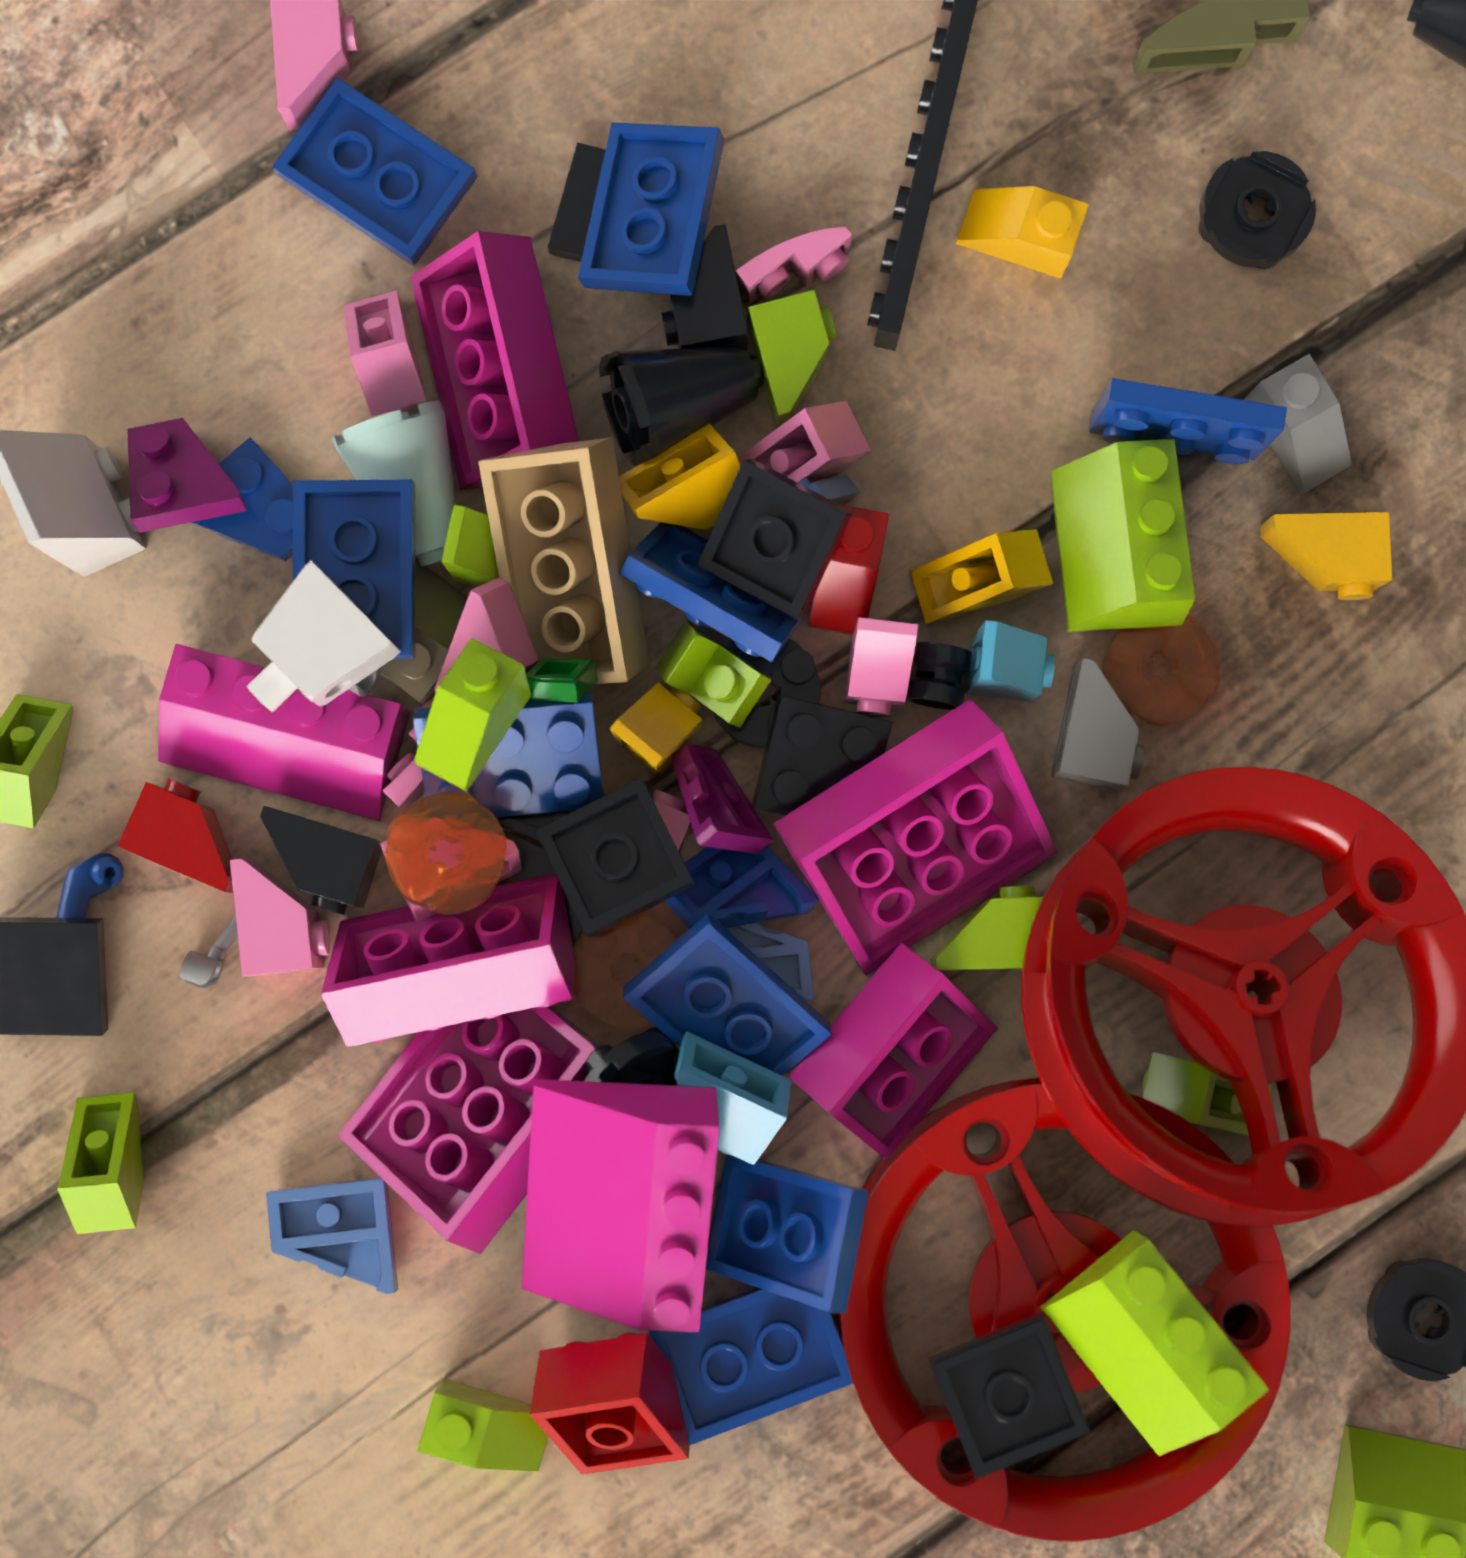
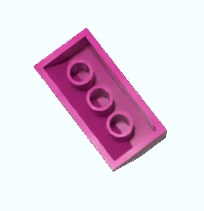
(492, 351)
(300, 750)
(446, 970)

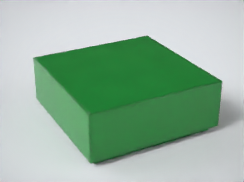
(561, 679)

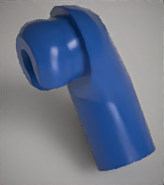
(88, 881)

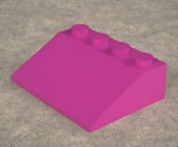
(918, 835)
(457, 1117)
(621, 1199)

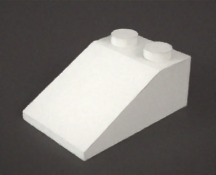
(68, 498)

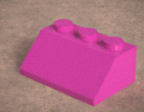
(894, 1051)

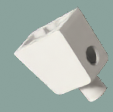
(316, 643)

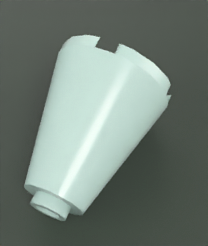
(413, 449)

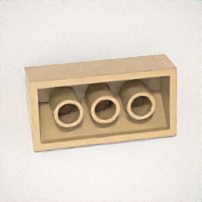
(562, 548)

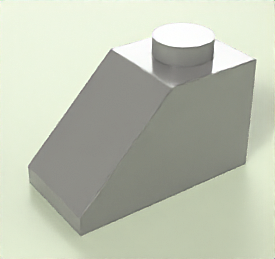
(1314, 432)
(1096, 733)

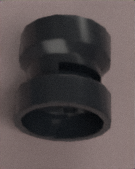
(938, 675)

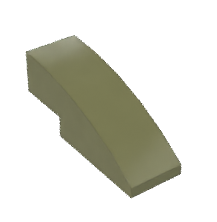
(1220, 34)

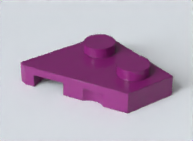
(176, 478)
(716, 802)

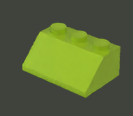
(1123, 538)
(1153, 1346)
(1397, 1498)

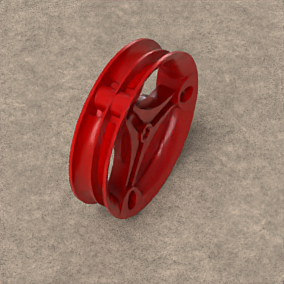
(1227, 1029)
(1012, 1283)

